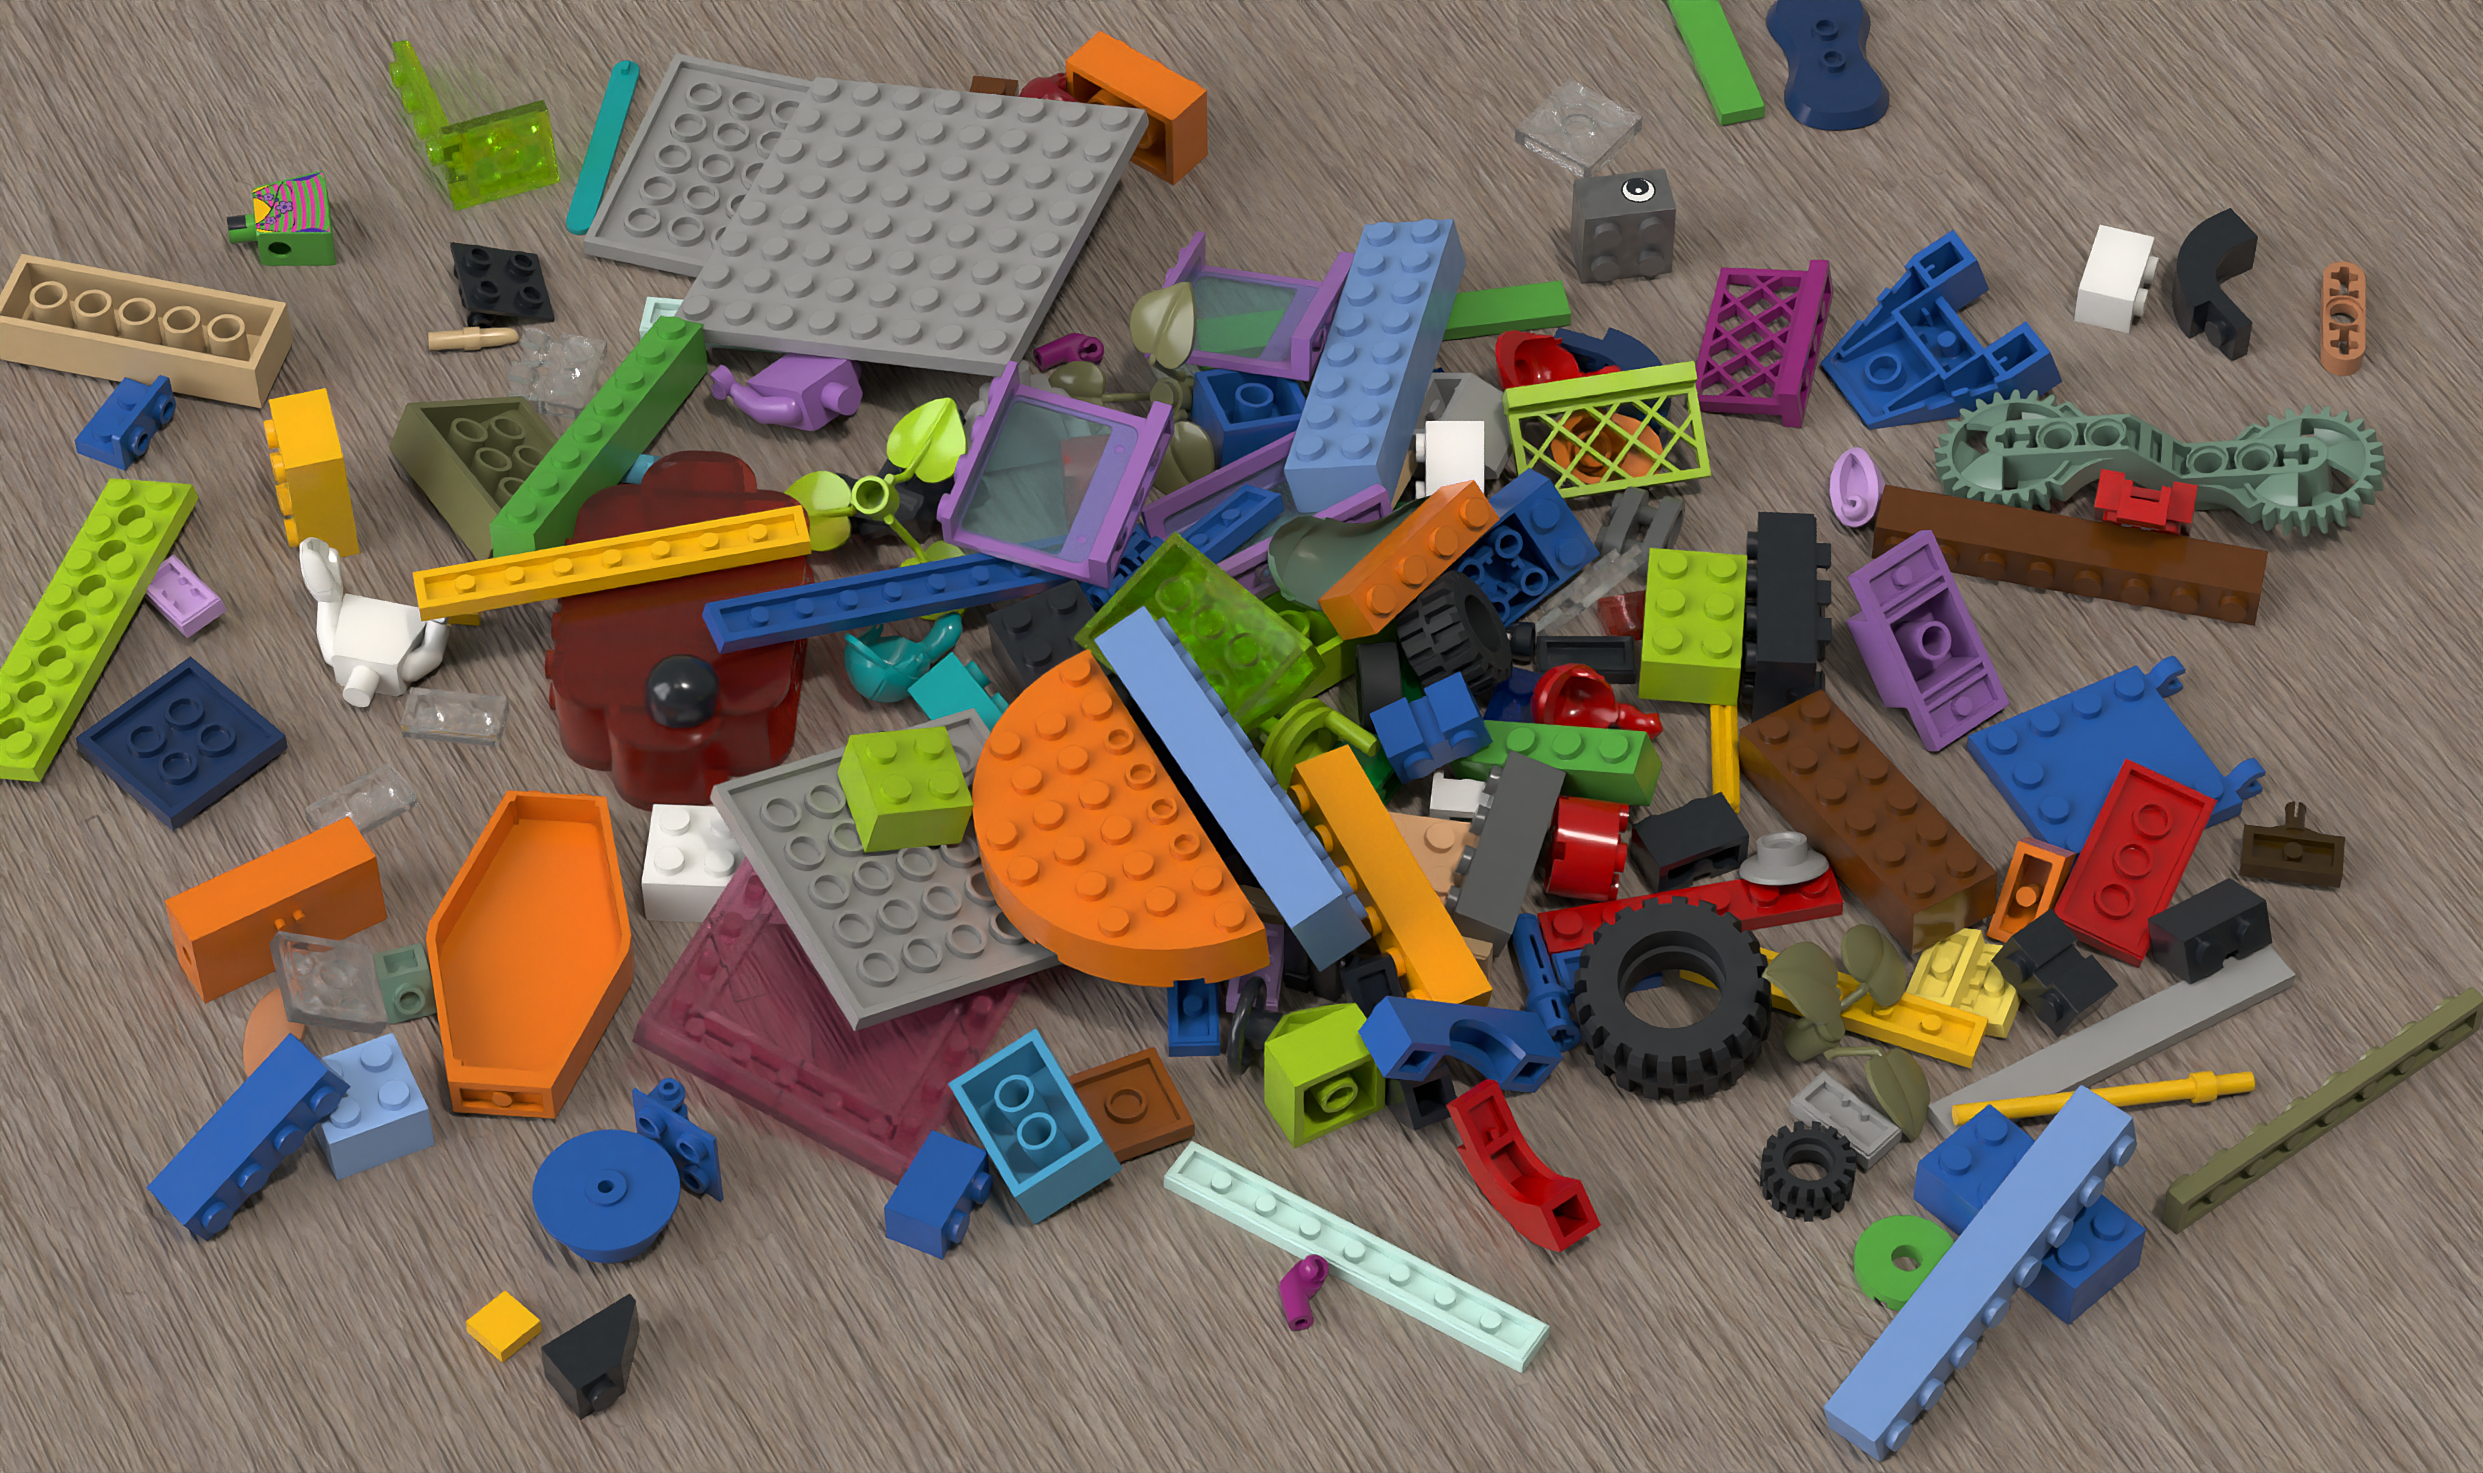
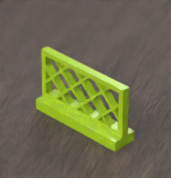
(1609, 391)

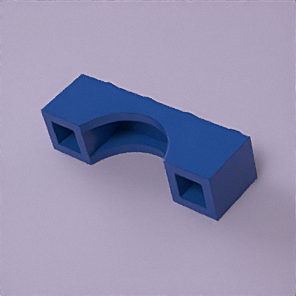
(1502, 1044)

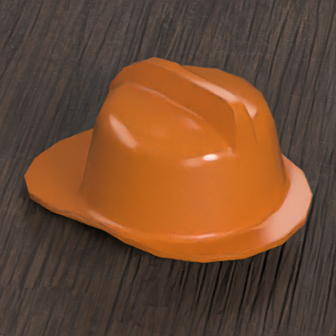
(1607, 444)

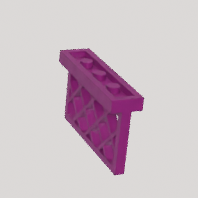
(1798, 355)

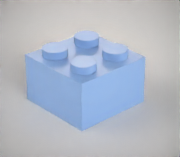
(379, 1113)

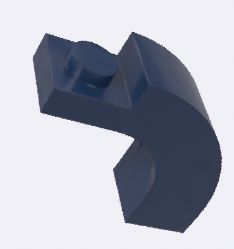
(1619, 350)

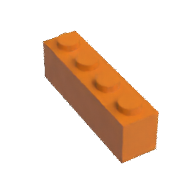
(1408, 560)

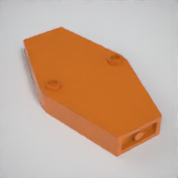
(530, 954)

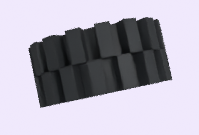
(1813, 1147)

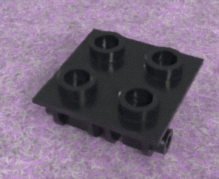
(500, 284)

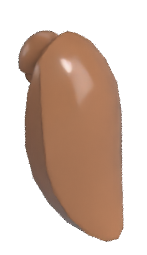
(267, 1029)

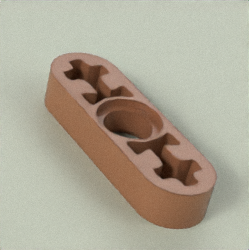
(2352, 304)

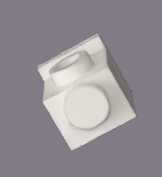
(1455, 798)

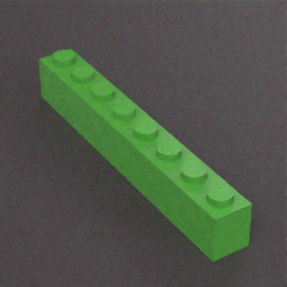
(604, 438)

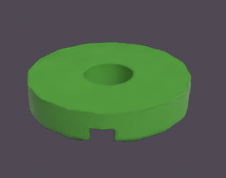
(1892, 1239)

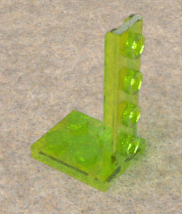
(481, 155)

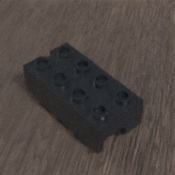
(1784, 612)

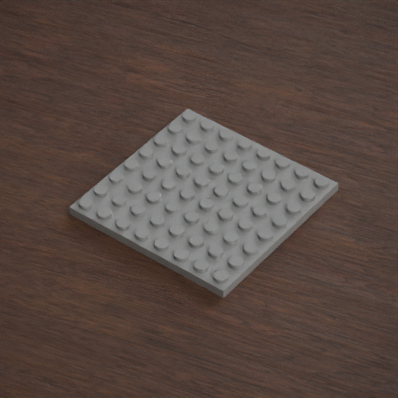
(912, 225)

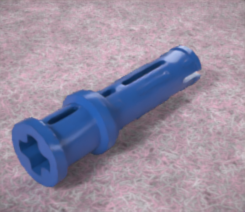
(1545, 995)

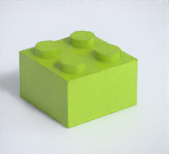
(905, 789)

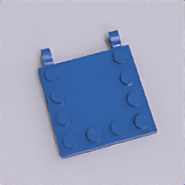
(2066, 754)

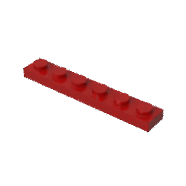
(1753, 903)

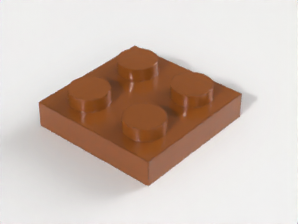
(1134, 1104)

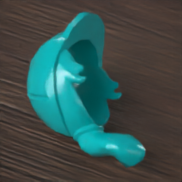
(889, 665)

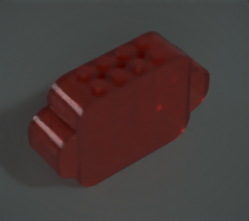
(617, 635)

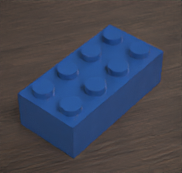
(1971, 1166)

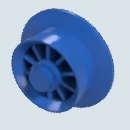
(606, 1194)

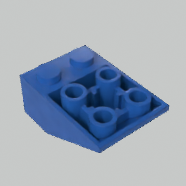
(1528, 549)

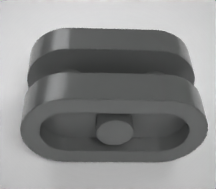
(1628, 515)

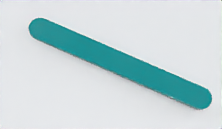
(603, 147)

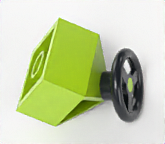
(1313, 1063)

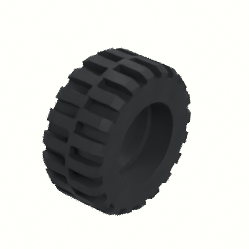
(1670, 939)

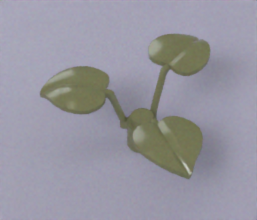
(1165, 328)
(1810, 982)

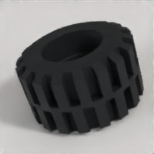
(1454, 631)

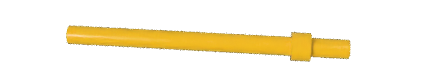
(2198, 1088)

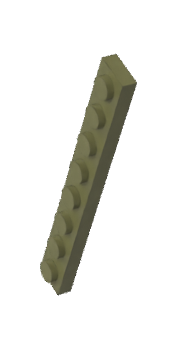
(2312, 1117)

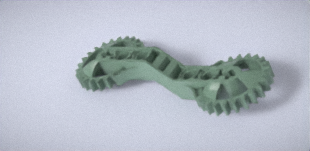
(2255, 474)

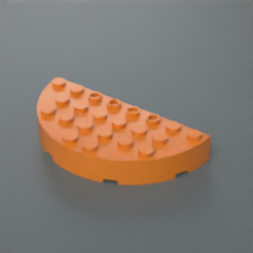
(1100, 846)

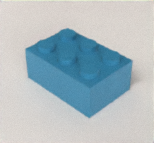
(1035, 1126)

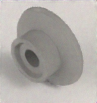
(1783, 860)

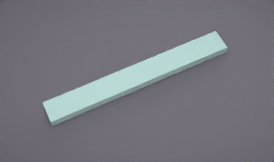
(1357, 1257)

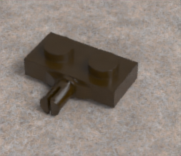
(2292, 852)

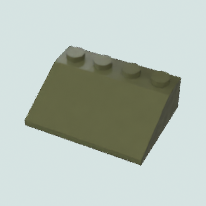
(471, 458)

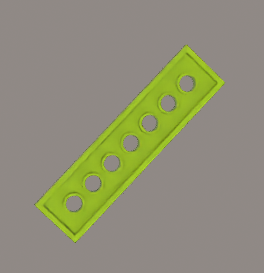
(84, 618)

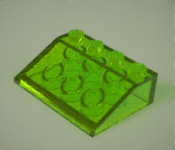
(1234, 638)

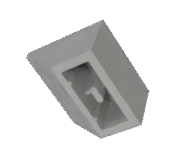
(1468, 399)

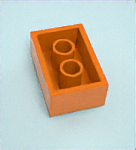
(1117, 75)

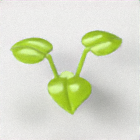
(922, 443)

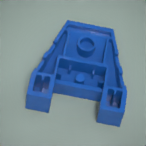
(1919, 358)

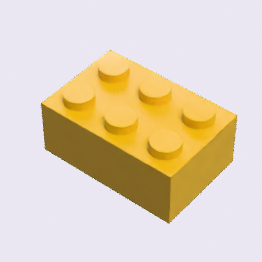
(312, 471)

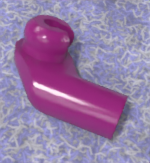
(1069, 349)
(1299, 1287)

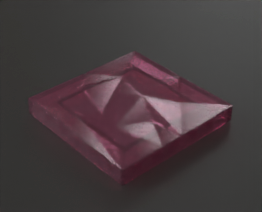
(768, 1031)

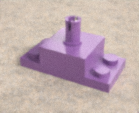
(1923, 642)

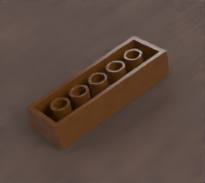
(1867, 821)

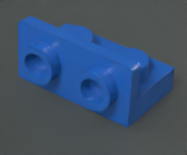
(127, 422)

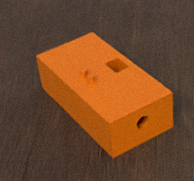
(310, 887)

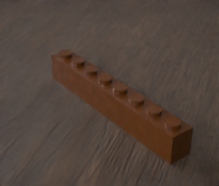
(2078, 555)

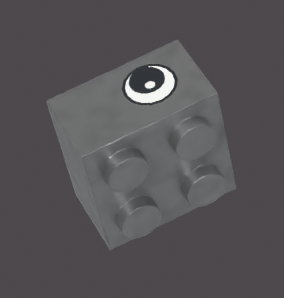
(1623, 226)

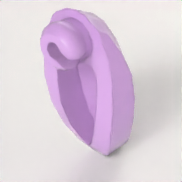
(1856, 488)

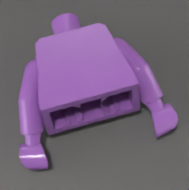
(795, 390)

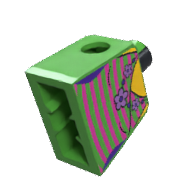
(289, 222)

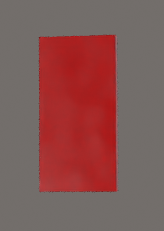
(2132, 861)

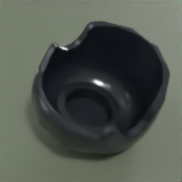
(681, 691)

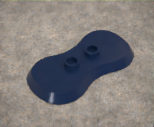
(1828, 63)

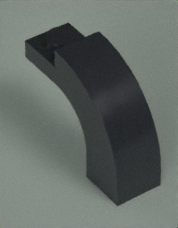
(2208, 257)
(1411, 1102)

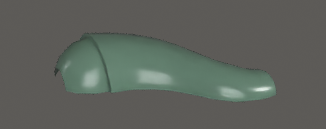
(1316, 553)

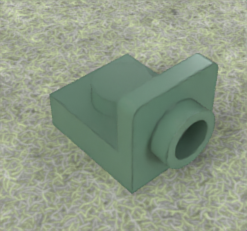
(405, 983)

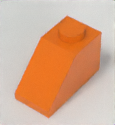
(2030, 887)

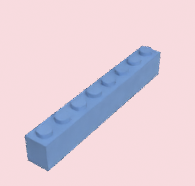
(1981, 1274)

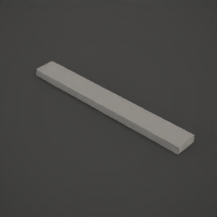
(2128, 1035)

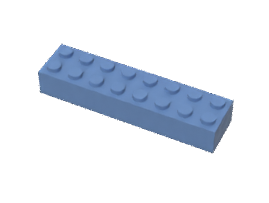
(1376, 362)
(1236, 786)

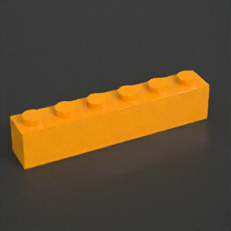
(1387, 880)

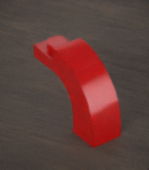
(1516, 1182)

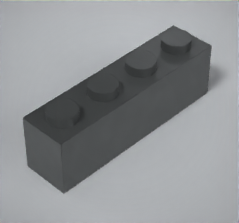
(1504, 849)

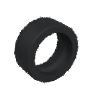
(1376, 679)

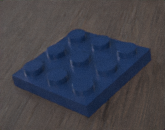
(181, 743)

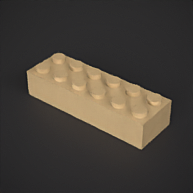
(143, 328)

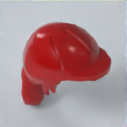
(1536, 359)
(1582, 698)

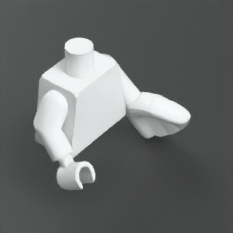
(365, 639)

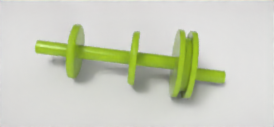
(1305, 733)

